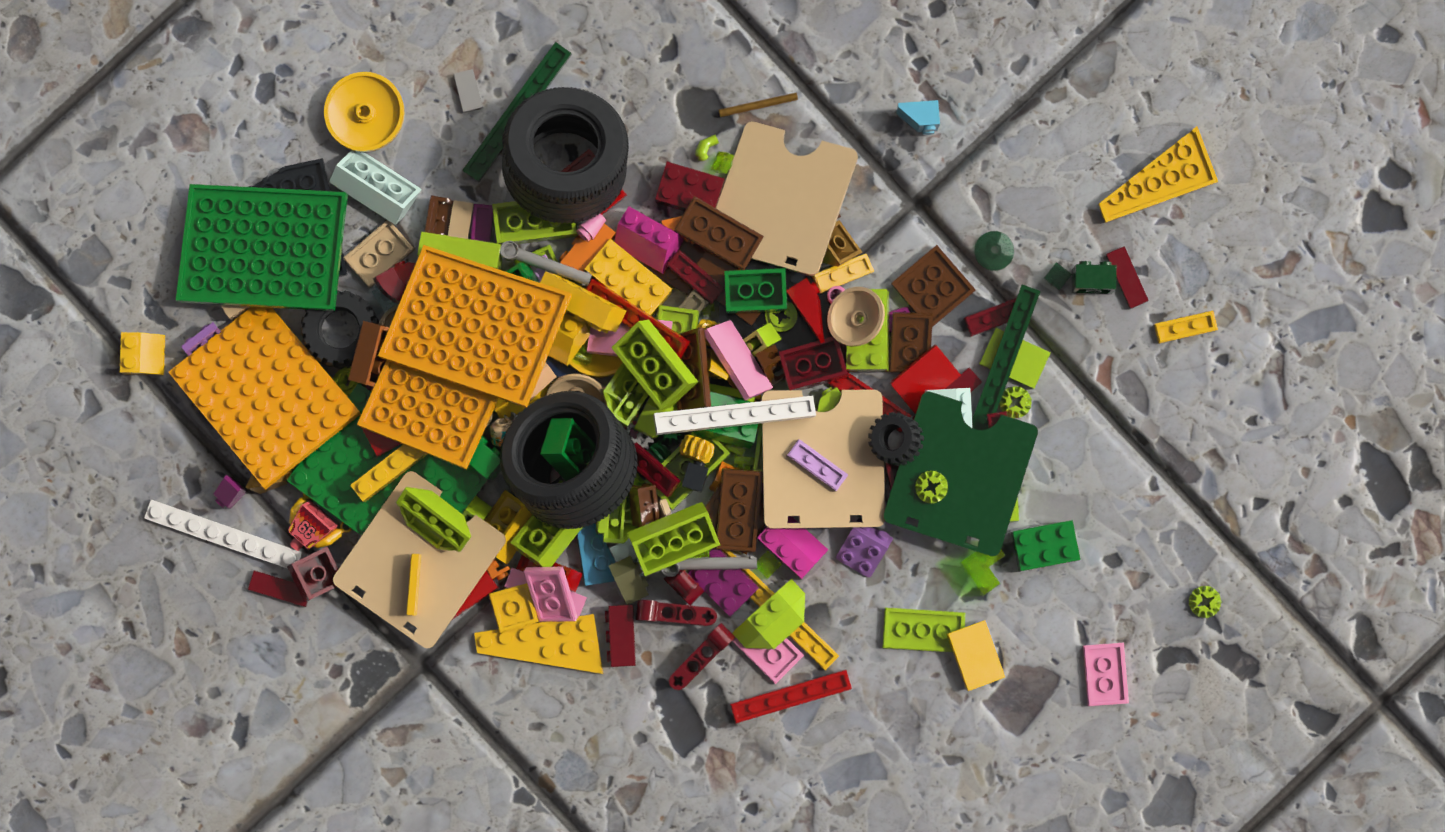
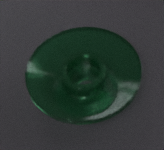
(990, 260)

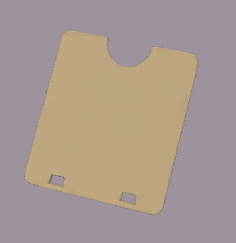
(787, 196)
(842, 440)
(447, 578)

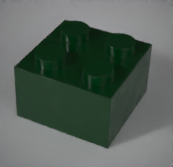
(1094, 278)

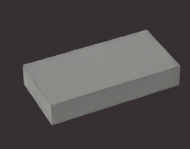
(468, 91)

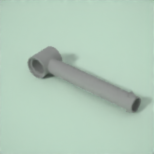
(546, 264)
(708, 563)

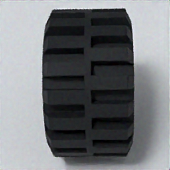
(881, 433)

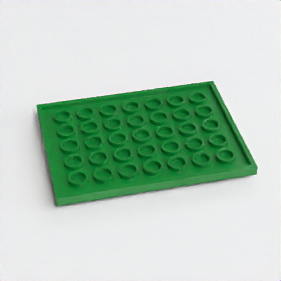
(262, 247)
(349, 455)

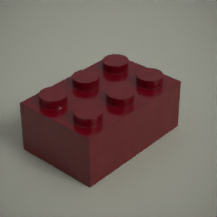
(682, 183)
(813, 364)

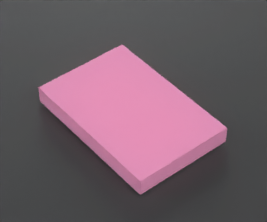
(550, 594)
(773, 662)
(1105, 674)

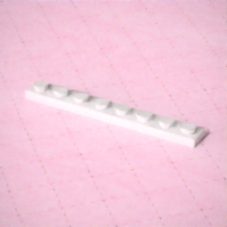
(734, 415)
(221, 534)

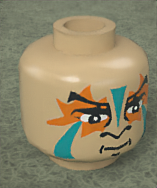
(498, 431)

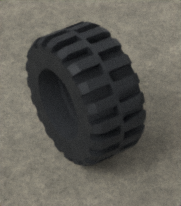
(312, 330)

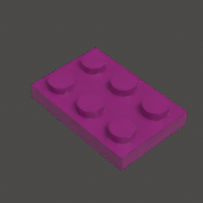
(725, 586)

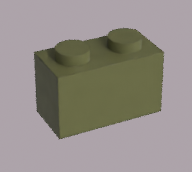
(628, 579)

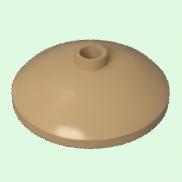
(847, 311)
(579, 383)

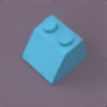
(921, 115)

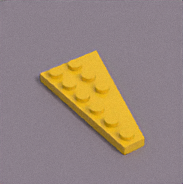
(1172, 174)
(549, 643)

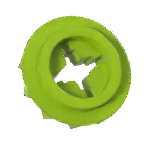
(785, 324)
(341, 379)
(1025, 402)
(922, 483)
(1203, 611)

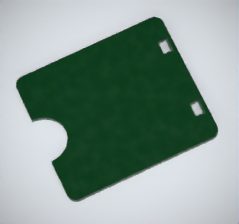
(981, 474)

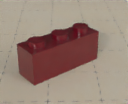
(621, 636)

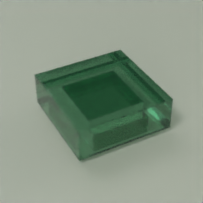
(1057, 276)

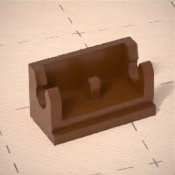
(439, 215)
(770, 363)
(643, 504)

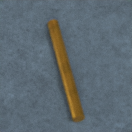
(758, 104)

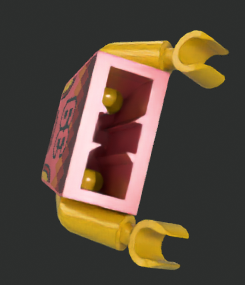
(312, 526)

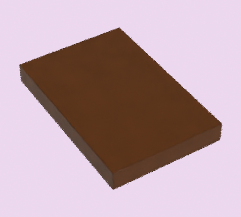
(909, 338)

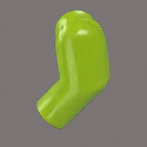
(704, 145)

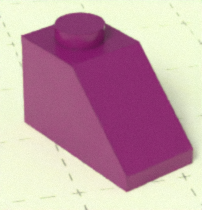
(229, 492)

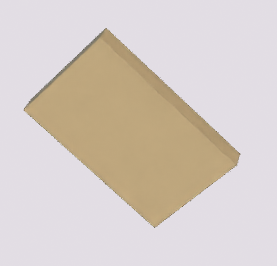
(378, 252)

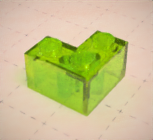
(978, 570)

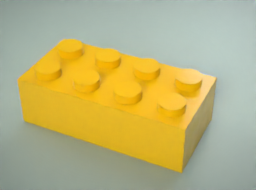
(628, 278)
(586, 305)

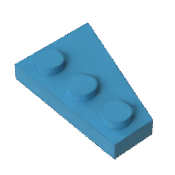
(594, 557)

